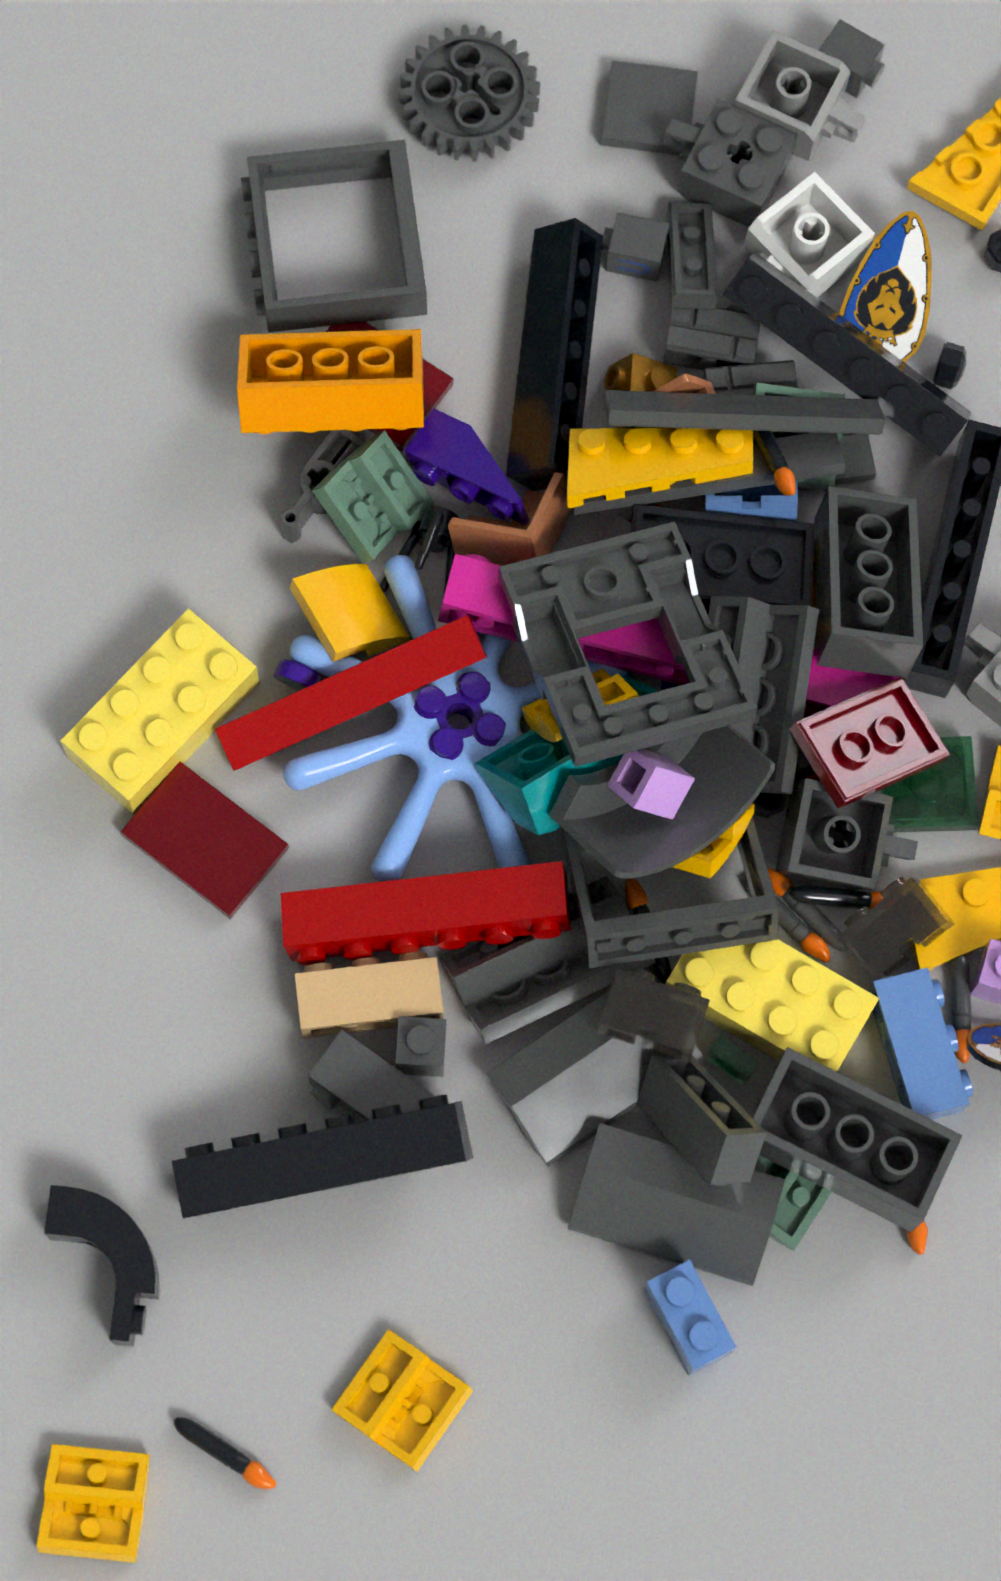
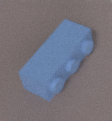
(920, 1044)

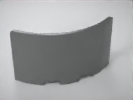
(637, 843)

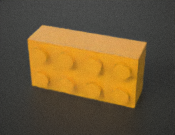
(330, 381)

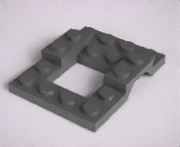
(608, 588)

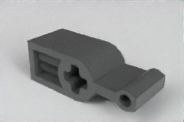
(329, 454)

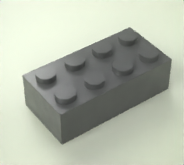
(867, 582)
(853, 1140)

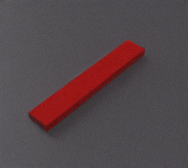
(351, 692)

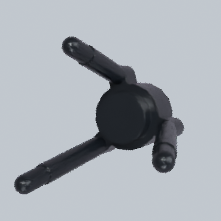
(432, 536)

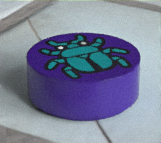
(296, 674)

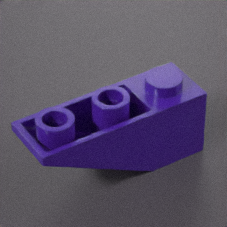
(456, 458)

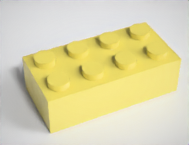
(160, 711)
(778, 999)

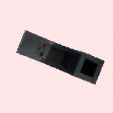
(98, 1222)

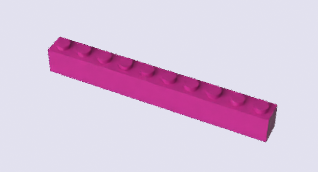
(636, 648)

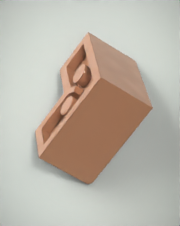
(512, 541)

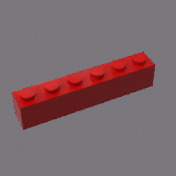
(426, 912)

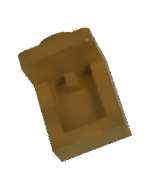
(638, 374)

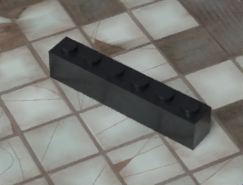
(554, 350)
(847, 353)
(957, 558)
(322, 1158)

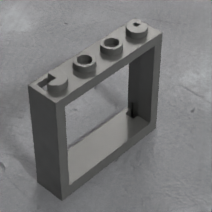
(331, 167)
(677, 929)

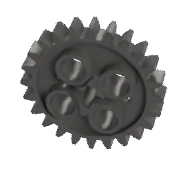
(469, 92)

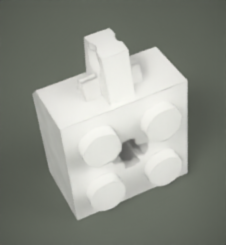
(810, 235)

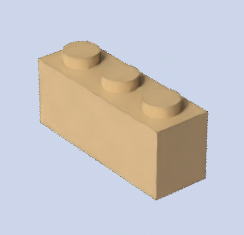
(367, 994)

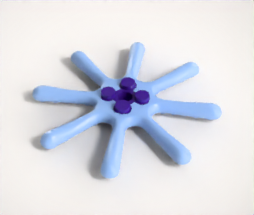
(426, 735)

